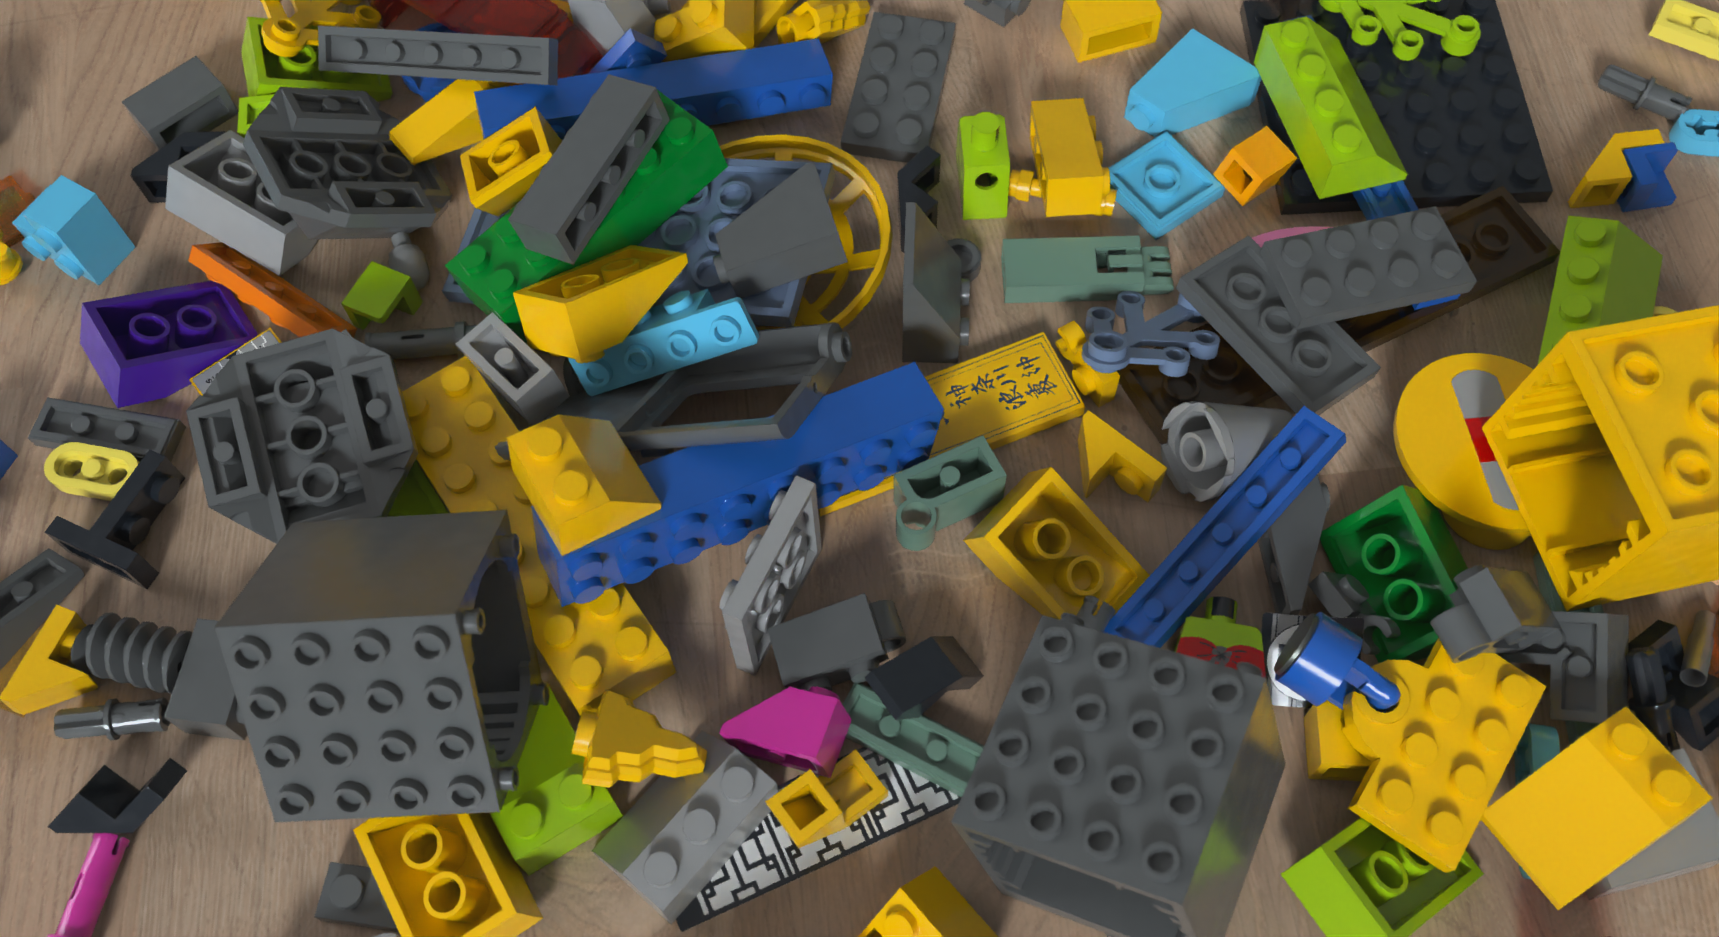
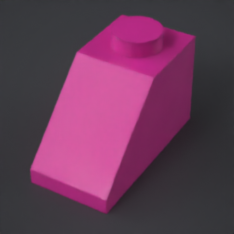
(792, 730)

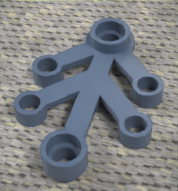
(1113, 351)

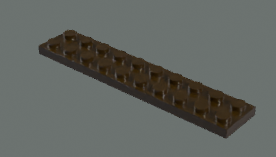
(1494, 238)

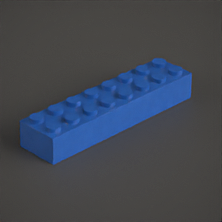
(728, 489)

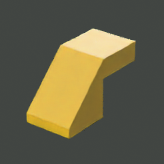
(1610, 171)
(824, 805)

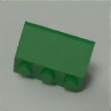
(1404, 562)

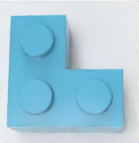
(74, 231)

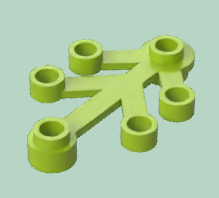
(1457, 38)

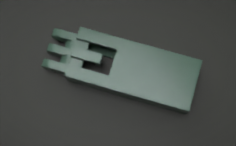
(1067, 269)

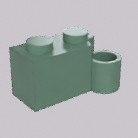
(946, 491)

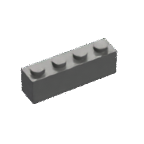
(589, 169)

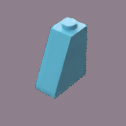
(1191, 87)

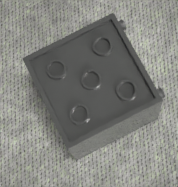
(386, 666)
(1124, 784)

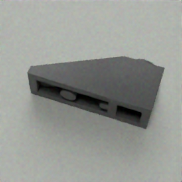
(1291, 547)

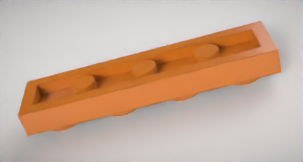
(266, 290)

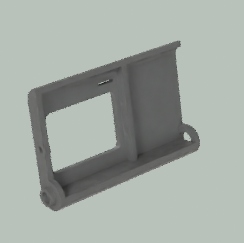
(781, 356)

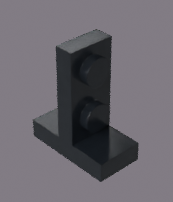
(124, 522)

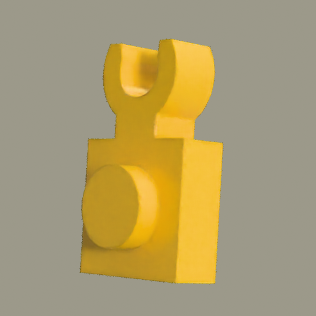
(1098, 385)

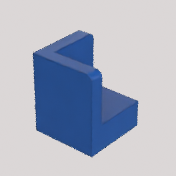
(1649, 183)

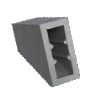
(780, 237)

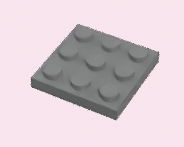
(773, 574)

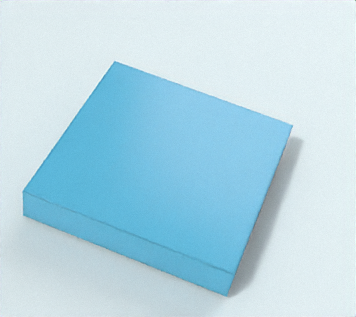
(1163, 185)

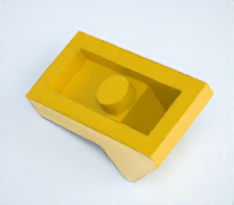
(1109, 452)
(43, 674)

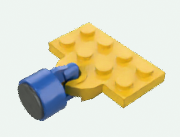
(1430, 730)

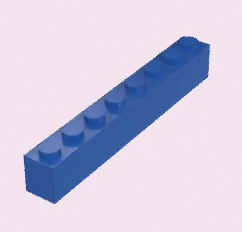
(708, 87)

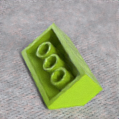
(1325, 109)
(1600, 278)

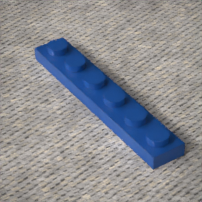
(1228, 530)

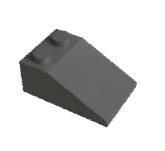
(931, 294)

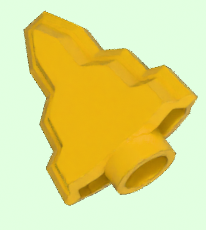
(822, 20)
(631, 745)

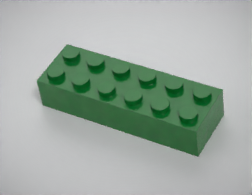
(669, 176)

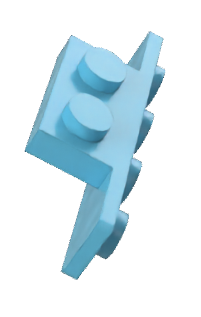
(671, 337)

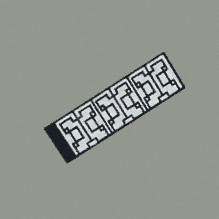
(773, 859)

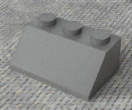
(226, 198)
(687, 828)

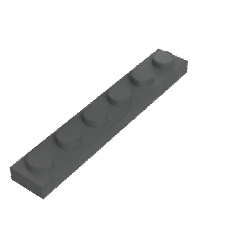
(439, 55)

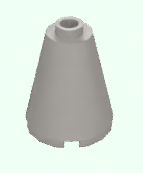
(1216, 444)

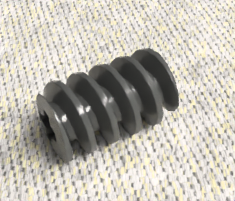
(131, 652)

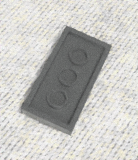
(898, 87)
(1366, 267)
(1242, 304)

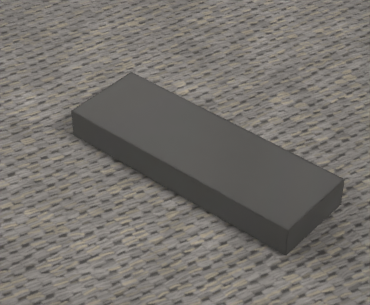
(105, 427)

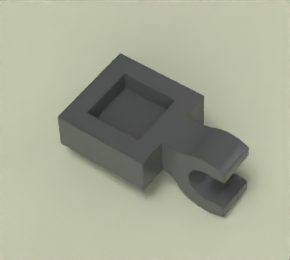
(1347, 598)

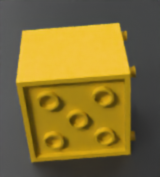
(1619, 457)

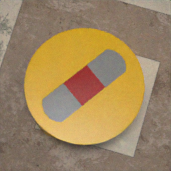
(1447, 451)

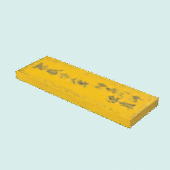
(994, 396)

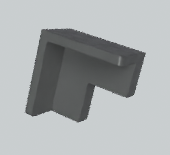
(1585, 664)

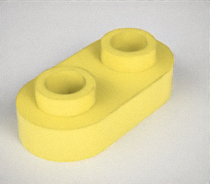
(99, 468)

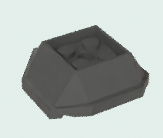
(337, 169)
(265, 404)

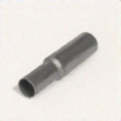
(1698, 650)

